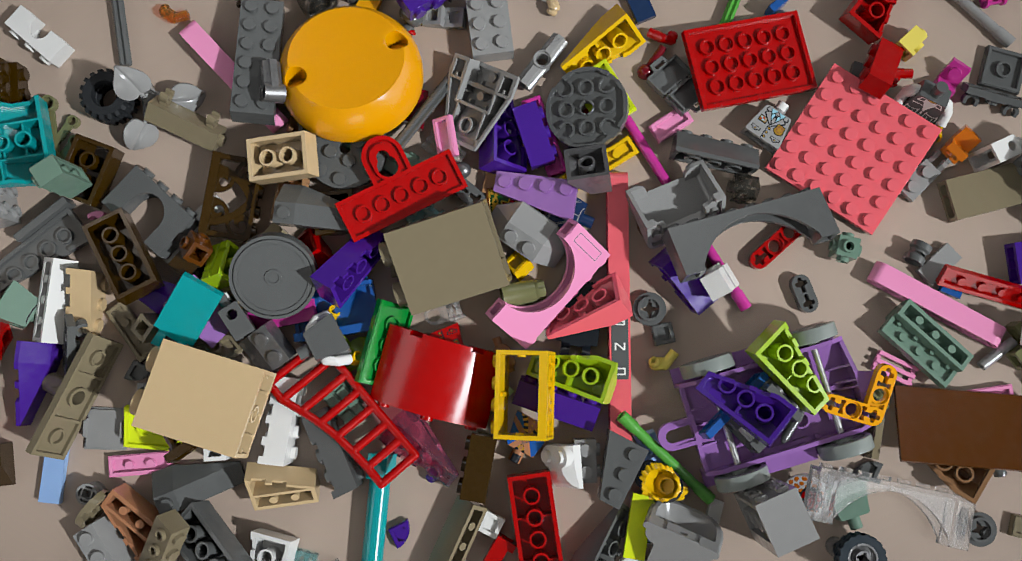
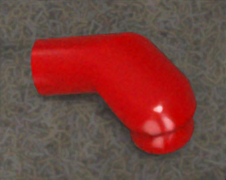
(661, 37)
(902, 73)

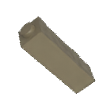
(186, 123)

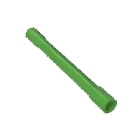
(633, 427)

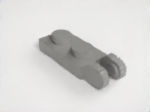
(923, 176)

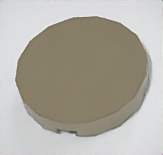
(92, 509)

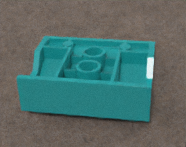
(24, 140)

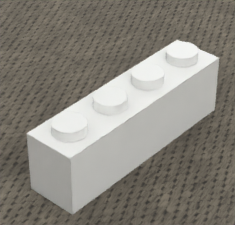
(52, 300)

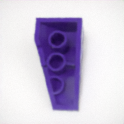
(503, 147)
(755, 410)

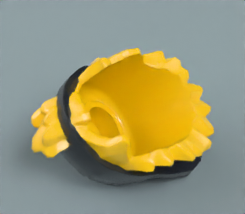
(660, 482)

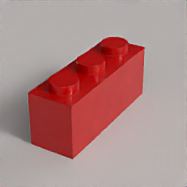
(880, 67)

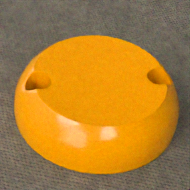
(351, 74)

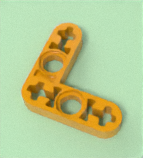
(869, 404)

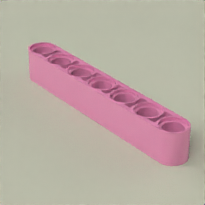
(218, 61)
(937, 304)

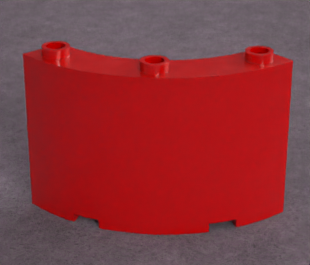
(435, 378)

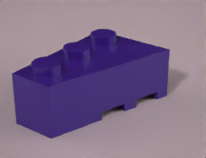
(691, 292)

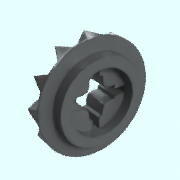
(656, 301)
(986, 534)

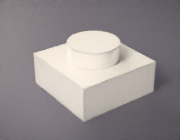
(491, 524)

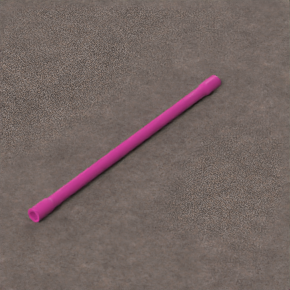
(737, 294)

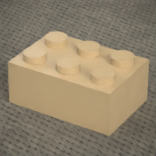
(282, 157)

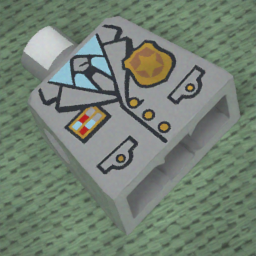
(769, 127)

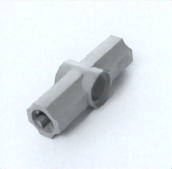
(549, 52)

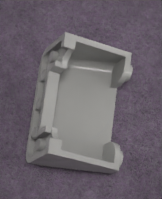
(676, 202)

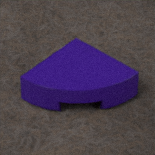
(400, 533)

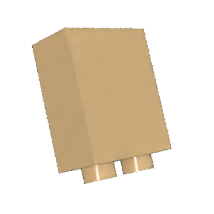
(202, 399)

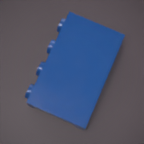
(354, 314)

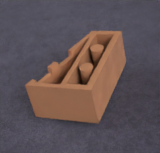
(131, 515)

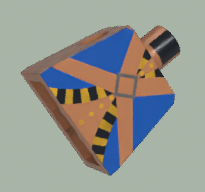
(523, 424)

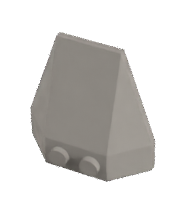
(477, 98)

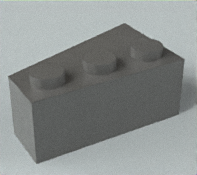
(619, 468)

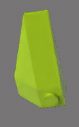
(583, 375)

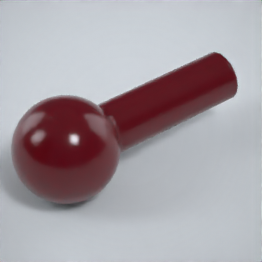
(644, 70)

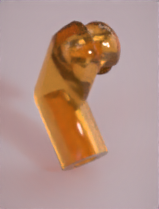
(172, 16)

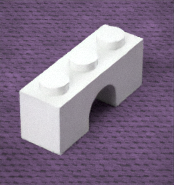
(28, 27)

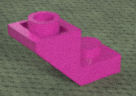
(953, 74)

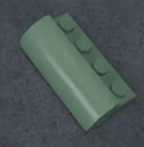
(925, 343)

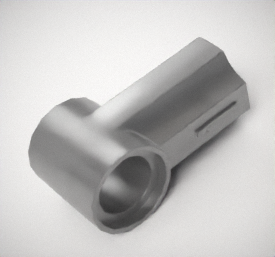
(271, 87)

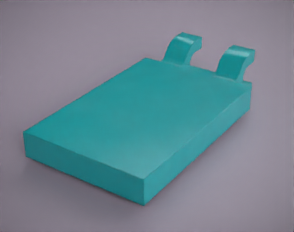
(187, 311)

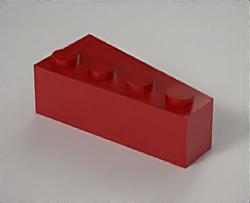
(867, 18)

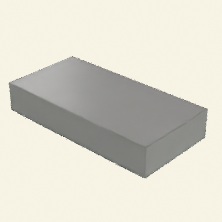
(935, 263)

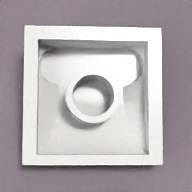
(564, 464)

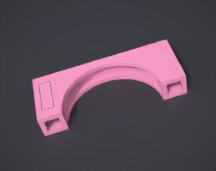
(583, 259)

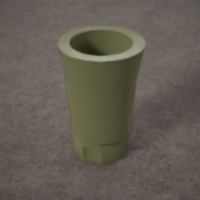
(523, 292)

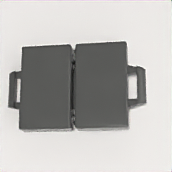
(674, 77)

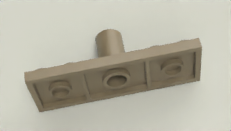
(73, 396)

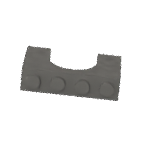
(177, 220)

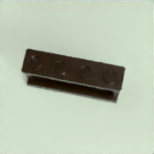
(210, 217)

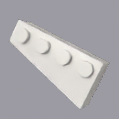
(283, 428)
(272, 546)

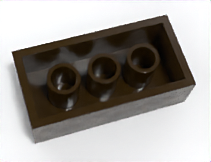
(123, 256)

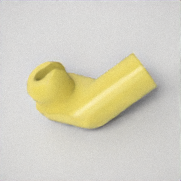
(663, 363)

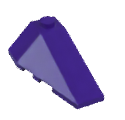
(33, 363)

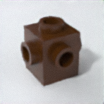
(196, 248)

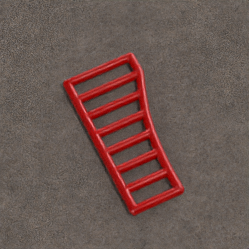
(338, 436)

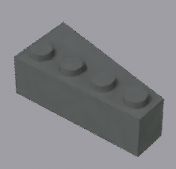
(339, 465)

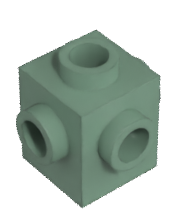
(838, 249)

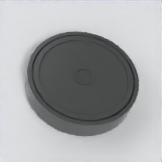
(273, 275)

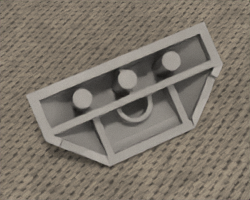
(528, 233)

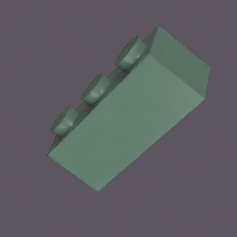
(59, 176)

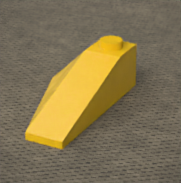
(609, 38)

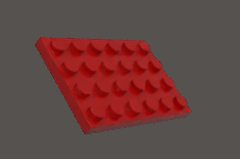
(748, 60)

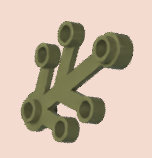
(60, 135)

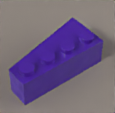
(347, 269)

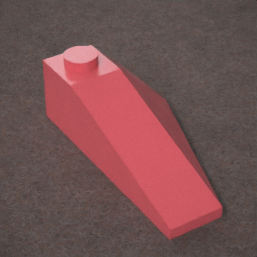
(599, 308)

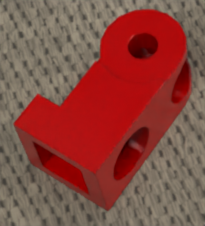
(500, 547)

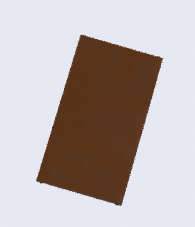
(959, 428)

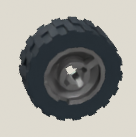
(859, 544)

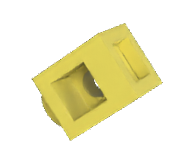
(912, 42)

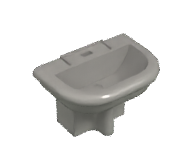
(681, 533)

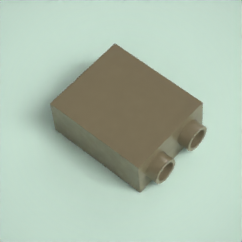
(446, 257)

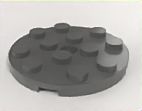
(584, 87)
(343, 169)

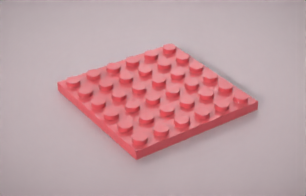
(853, 149)

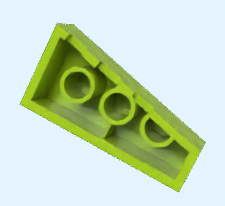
(783, 362)

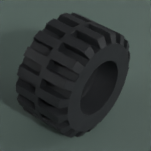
(93, 95)

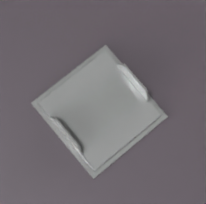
(104, 429)

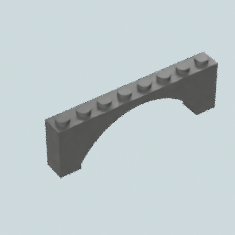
(802, 212)

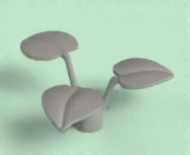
(132, 83)

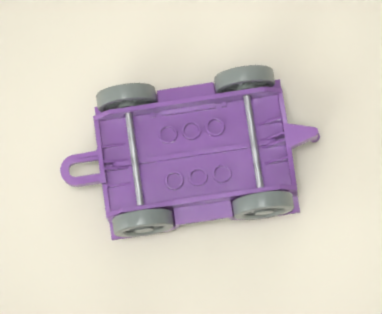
(831, 437)

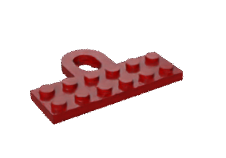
(400, 194)

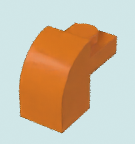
(960, 144)

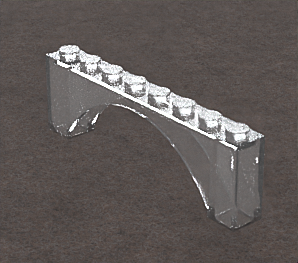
(833, 489)

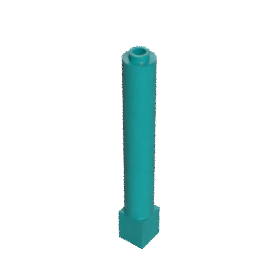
(377, 511)

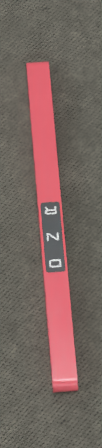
(619, 334)

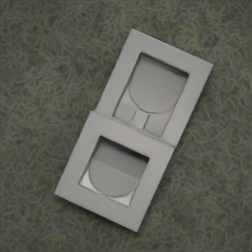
(445, 18)

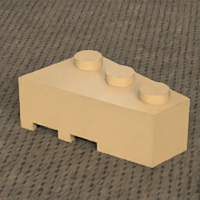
(87, 298)
(281, 486)

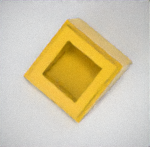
(519, 265)

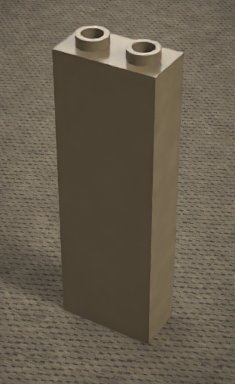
(981, 192)

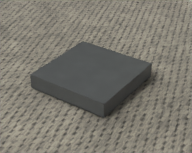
(1001, 70)

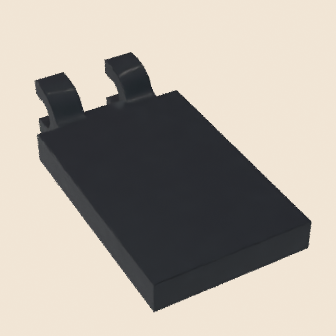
(583, 339)

